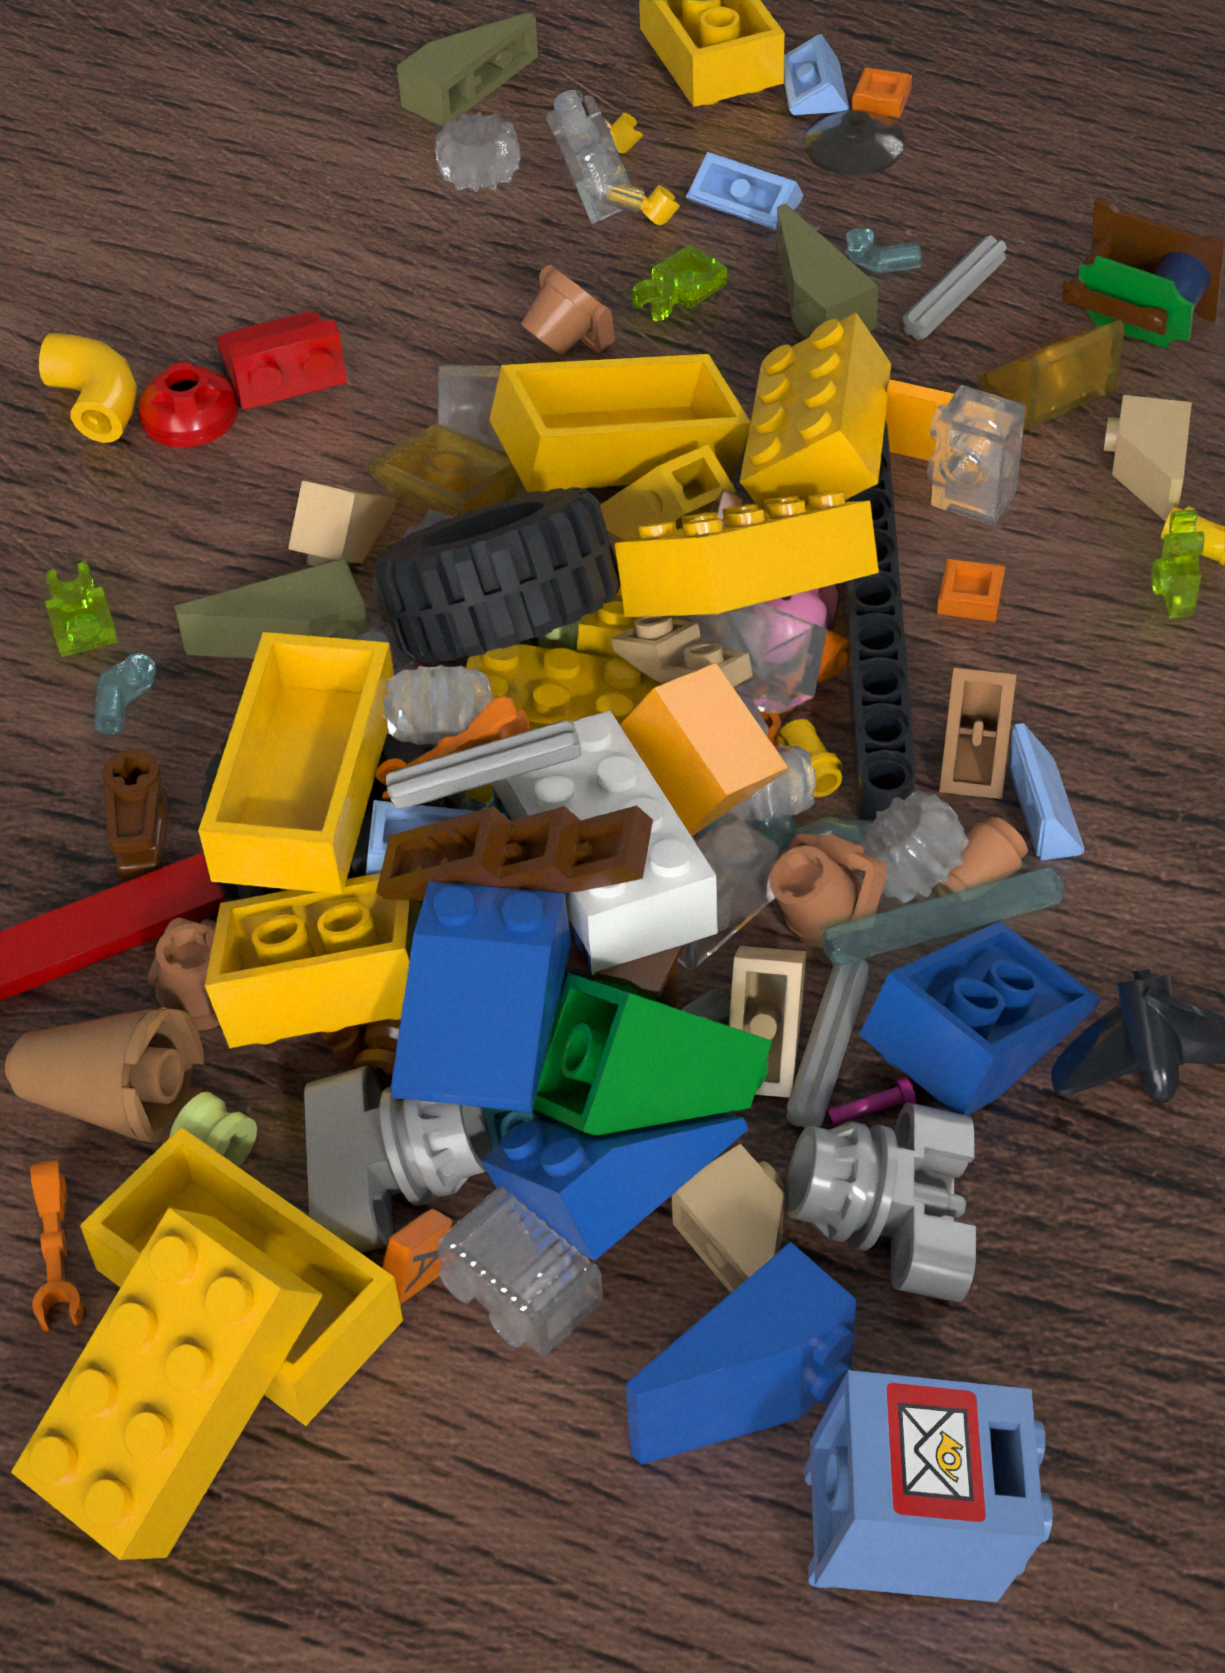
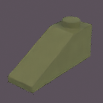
(466, 67)
(819, 278)
(305, 602)

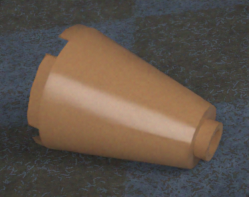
(112, 1070)

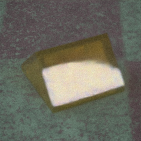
(1060, 374)
(445, 472)

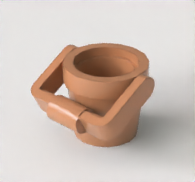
(568, 314)
(820, 892)
(182, 969)

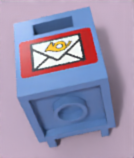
(926, 1487)

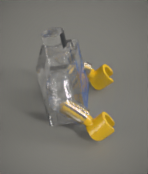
(593, 160)

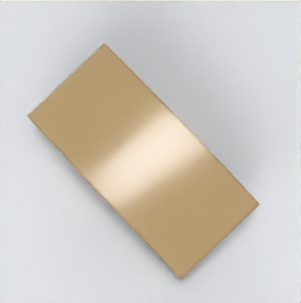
(674, 648)

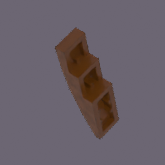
(529, 853)

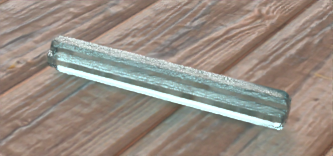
(942, 916)

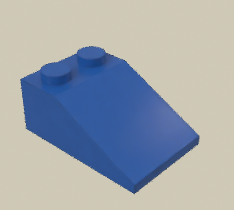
(481, 995)
(975, 1016)
(604, 1183)
(747, 1362)

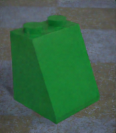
(641, 1063)

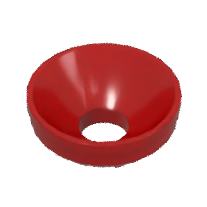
(190, 415)

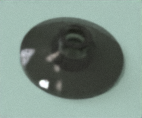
(855, 142)

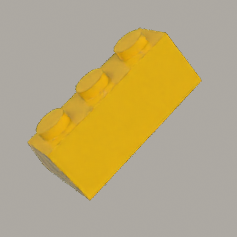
(309, 961)

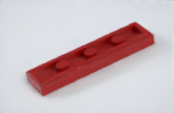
(105, 924)

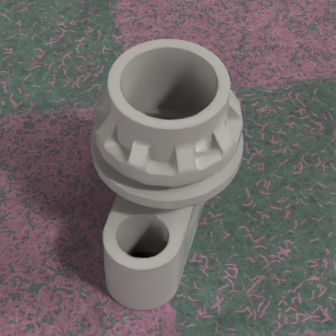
(377, 1146)
(895, 1186)

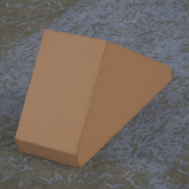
(977, 733)

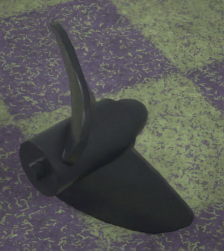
(1141, 1035)

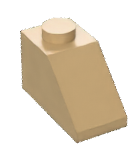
(1150, 449)
(337, 522)
(769, 1005)
(732, 1215)

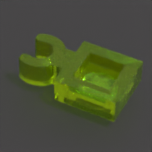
(681, 278)
(1178, 571)
(79, 613)

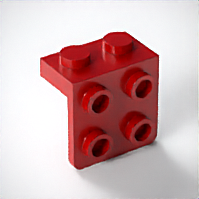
(283, 358)

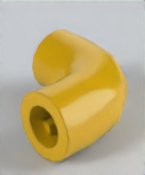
(99, 374)

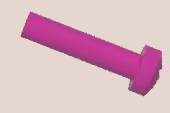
(902, 1093)

